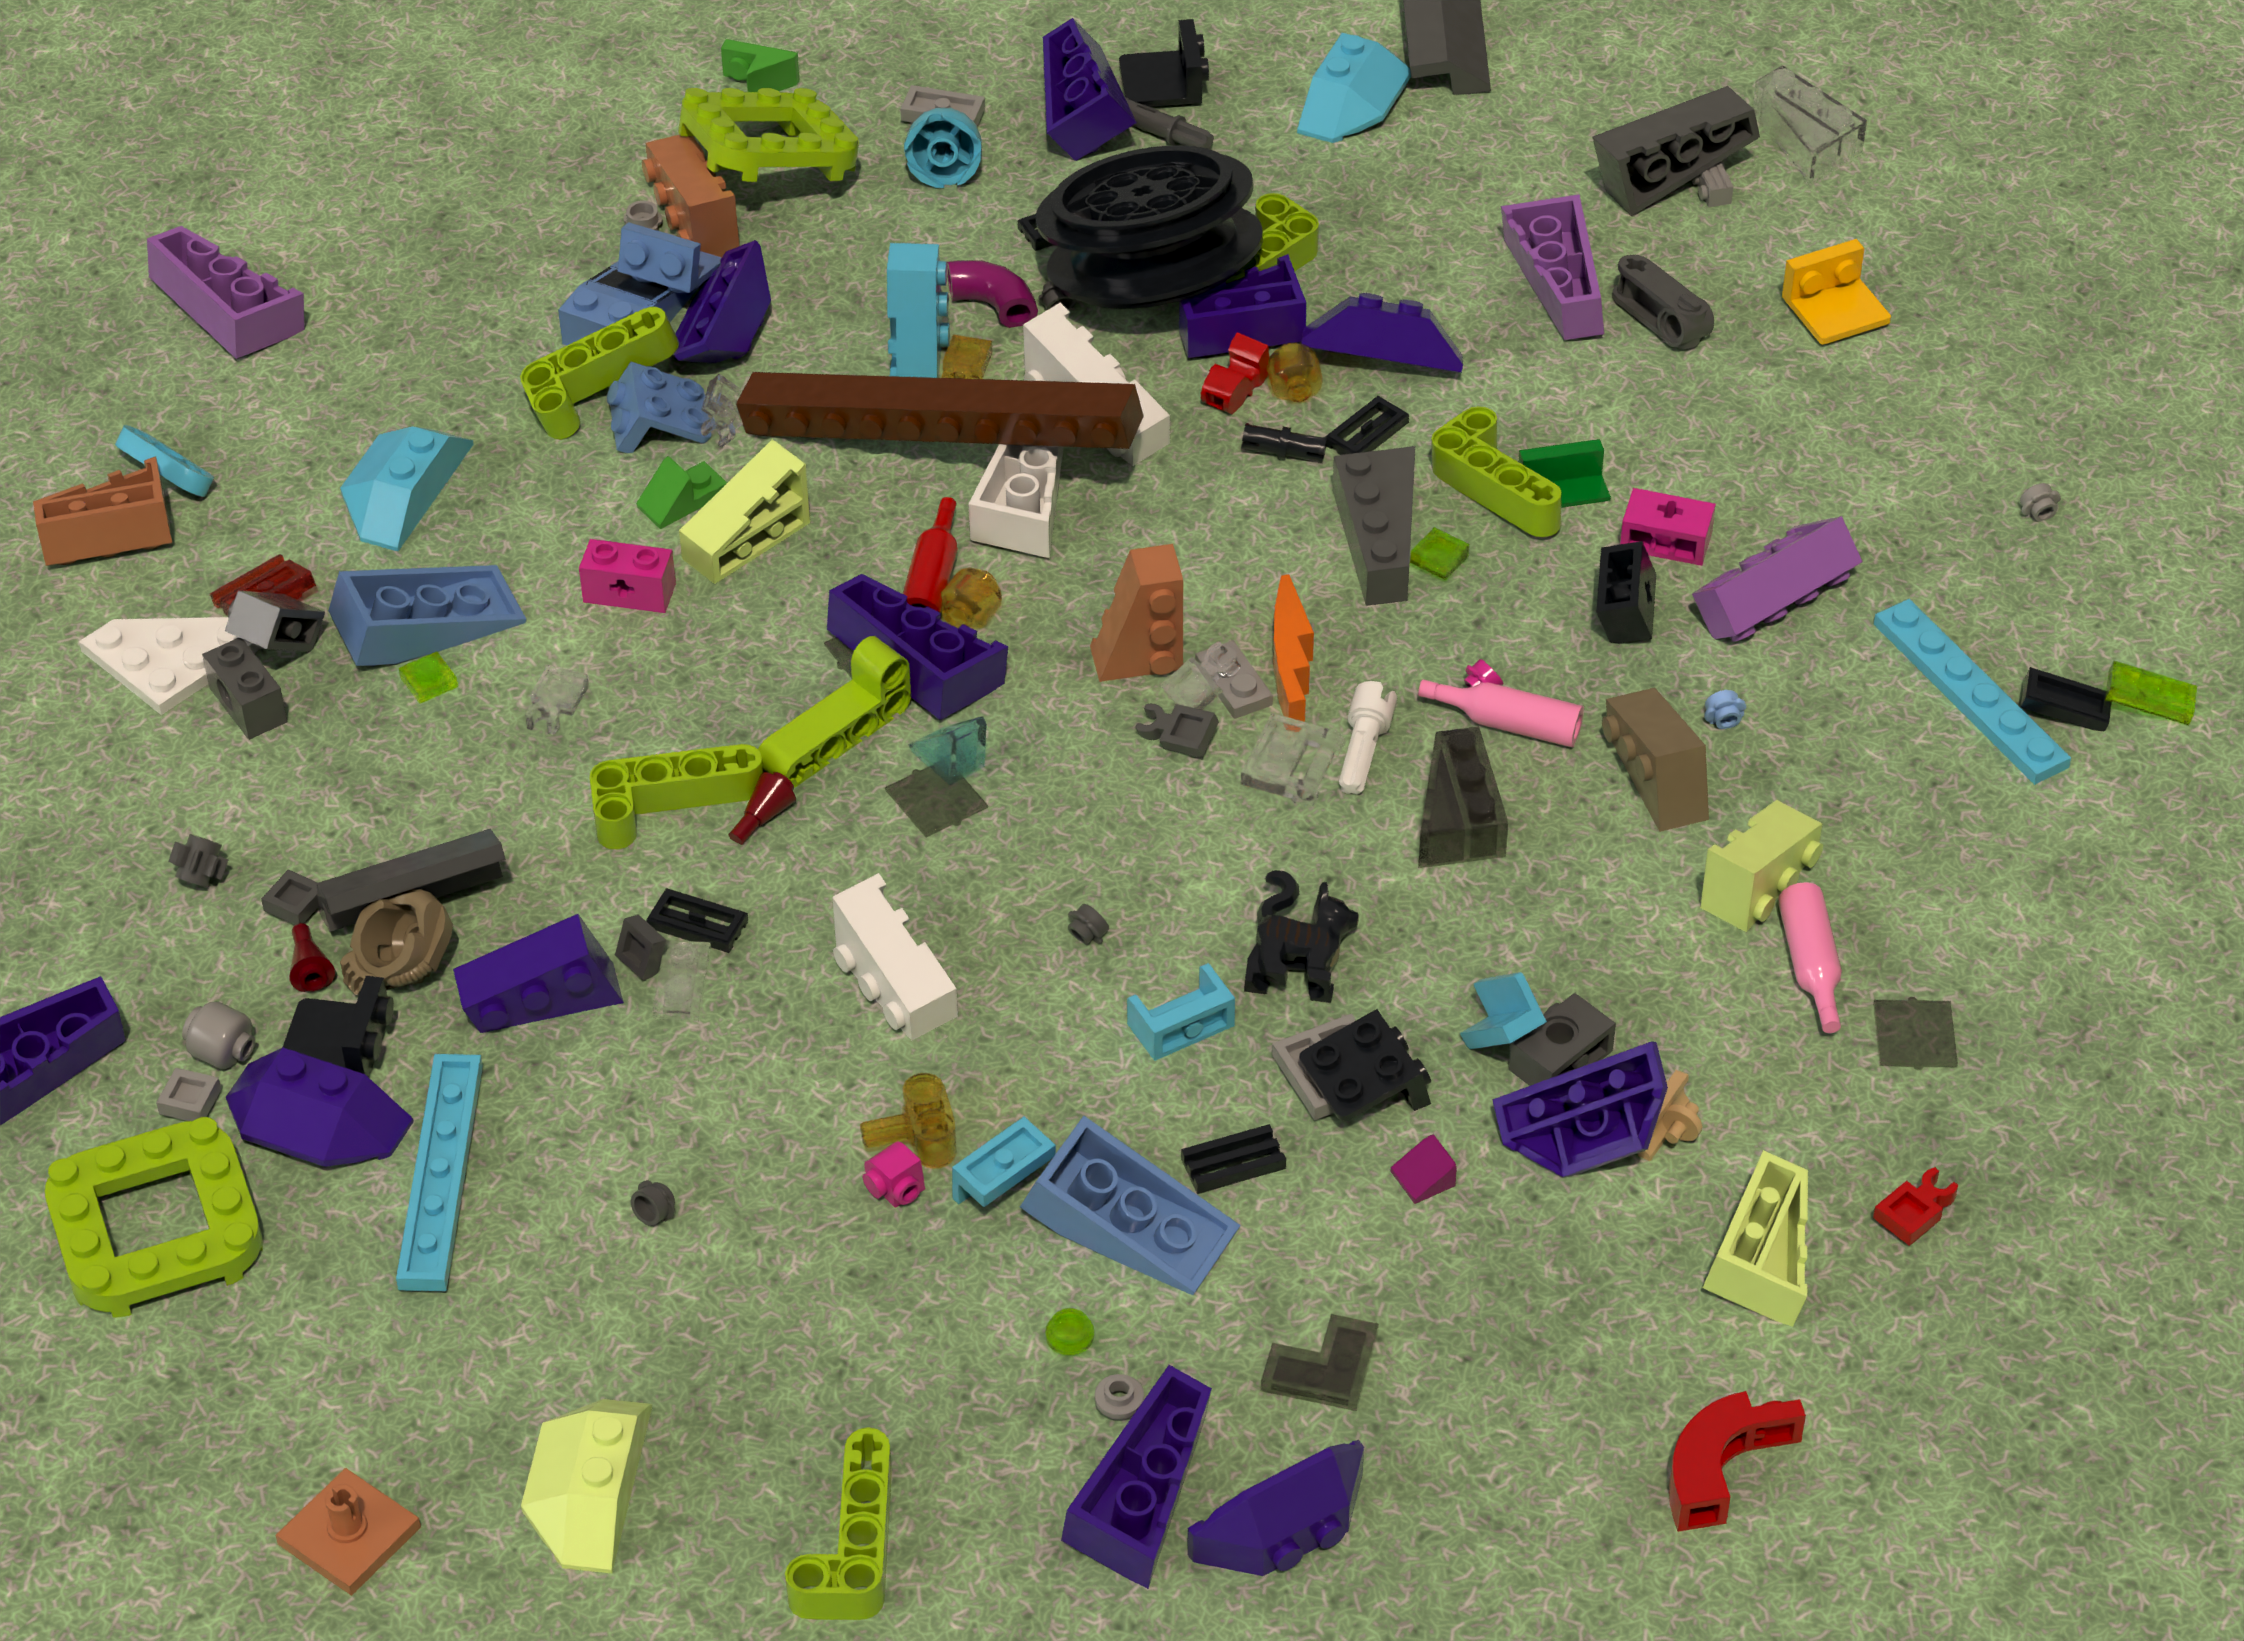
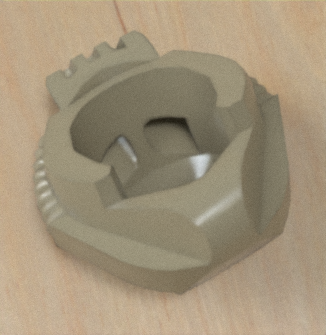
(410, 936)

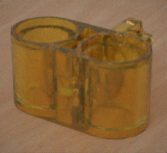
(924, 1122)

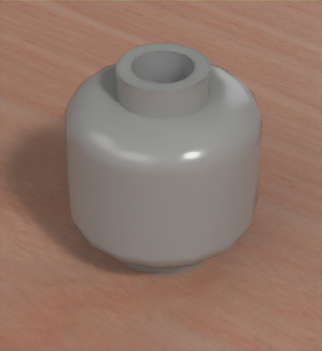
(218, 1035)

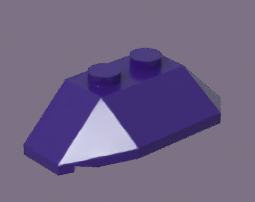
(726, 309)
(1384, 332)
(315, 1110)
(1587, 1113)
(1283, 1515)

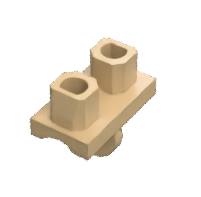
(1677, 1117)

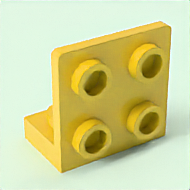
(1829, 294)

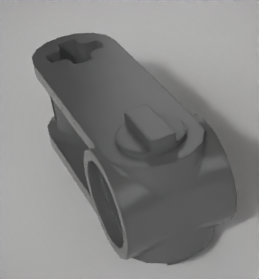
(1662, 303)

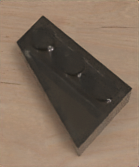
(1462, 803)

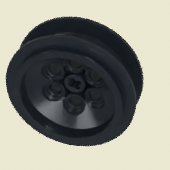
(1149, 227)

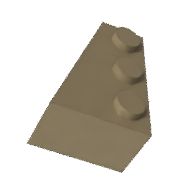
(1660, 757)

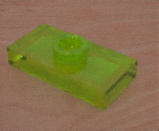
(2151, 692)

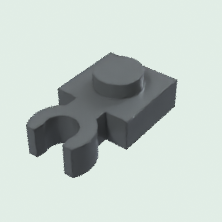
(1182, 731)

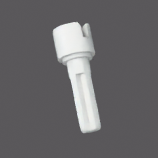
(1369, 718)

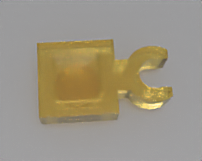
(966, 357)

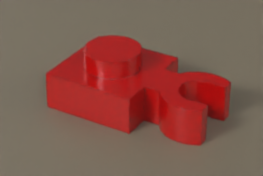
(1913, 1210)

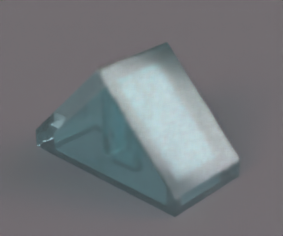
(954, 749)

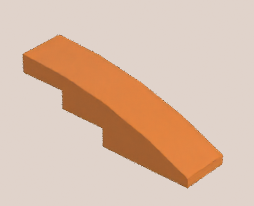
(1291, 650)

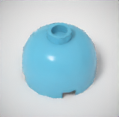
(943, 147)

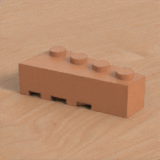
(692, 194)

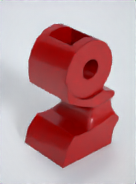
(1247, 370)

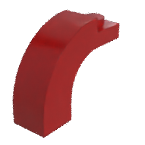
(1711, 1440)

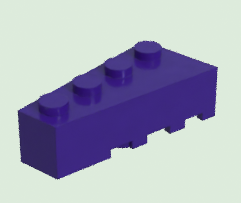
(1081, 92)
(944, 661)
(54, 1042)
(1136, 1486)

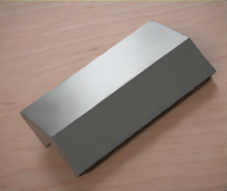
(1448, 39)
(435, 870)

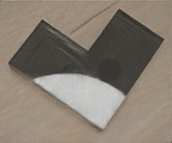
(1328, 1376)

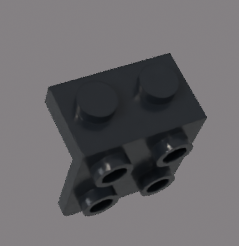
(1167, 75)
(343, 1031)
(1365, 1067)

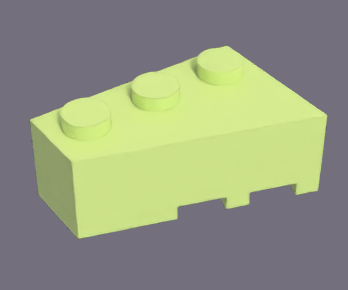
(748, 514)
(1759, 864)
(1765, 1244)

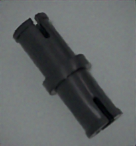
(1284, 443)

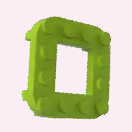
(821, 134)
(116, 1282)

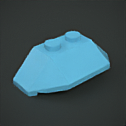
(1352, 89)
(400, 482)

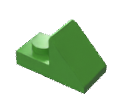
(760, 65)
(678, 492)

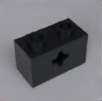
(1626, 593)

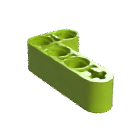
(1286, 231)
(593, 365)
(1470, 463)
(838, 721)
(668, 783)
(860, 1523)

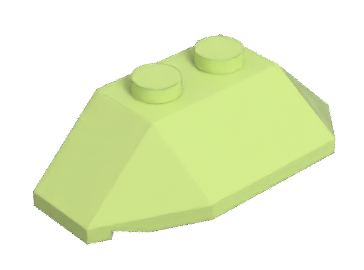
(585, 1481)

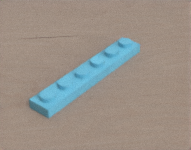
(1972, 691)
(439, 1173)

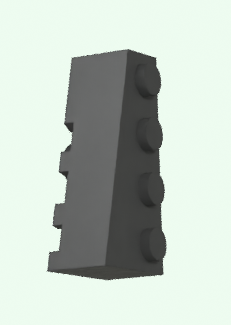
(1376, 515)

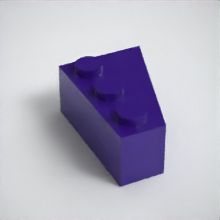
(1260, 305)
(538, 978)

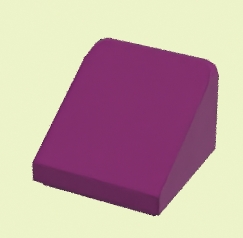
(1425, 1170)

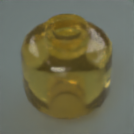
(1293, 370)
(970, 598)

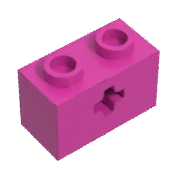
(1669, 525)
(627, 575)

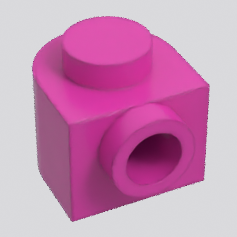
(894, 1174)

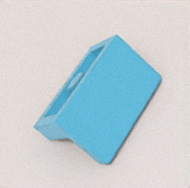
(1510, 1011)
(1001, 1163)

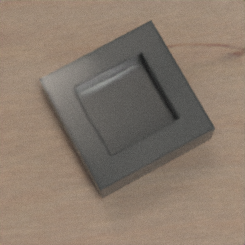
(291, 898)
(640, 947)

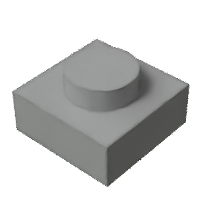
(188, 1095)

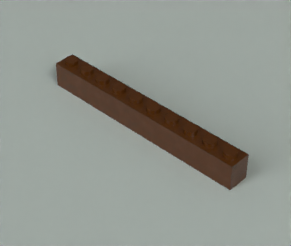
(941, 410)

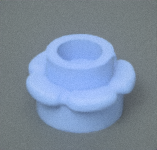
(1724, 709)

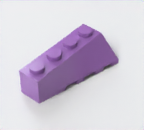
(1777, 577)

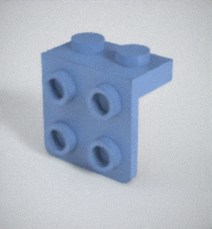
(664, 259)
(654, 399)

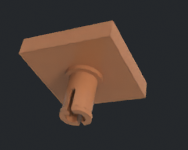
(348, 1531)

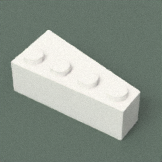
(1065, 354)
(1017, 499)

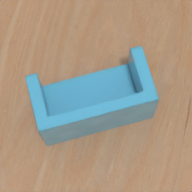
(1185, 1018)

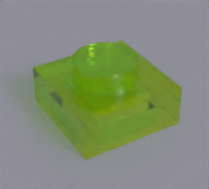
(1439, 553)
(428, 677)

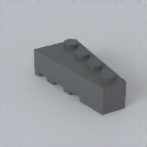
(1672, 147)

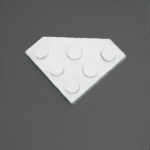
(158, 655)

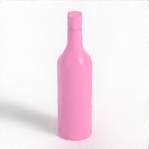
(1512, 710)
(1812, 948)

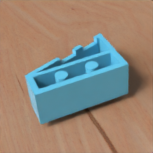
(916, 309)

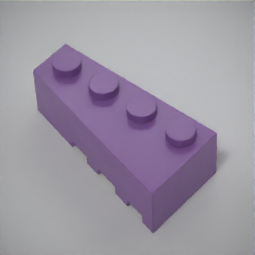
(1557, 260)
(222, 293)

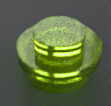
(1069, 1332)

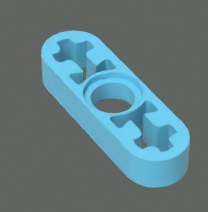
(170, 463)

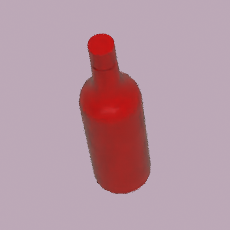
(932, 560)

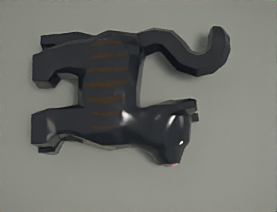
(1298, 945)

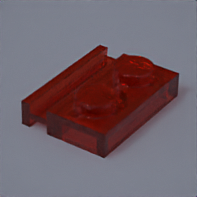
(270, 577)

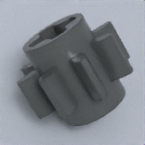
(198, 860)

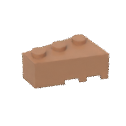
(104, 519)
(1145, 619)

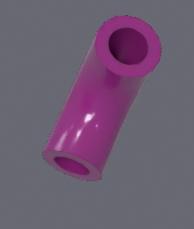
(995, 286)

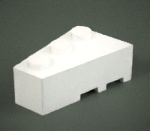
(888, 962)

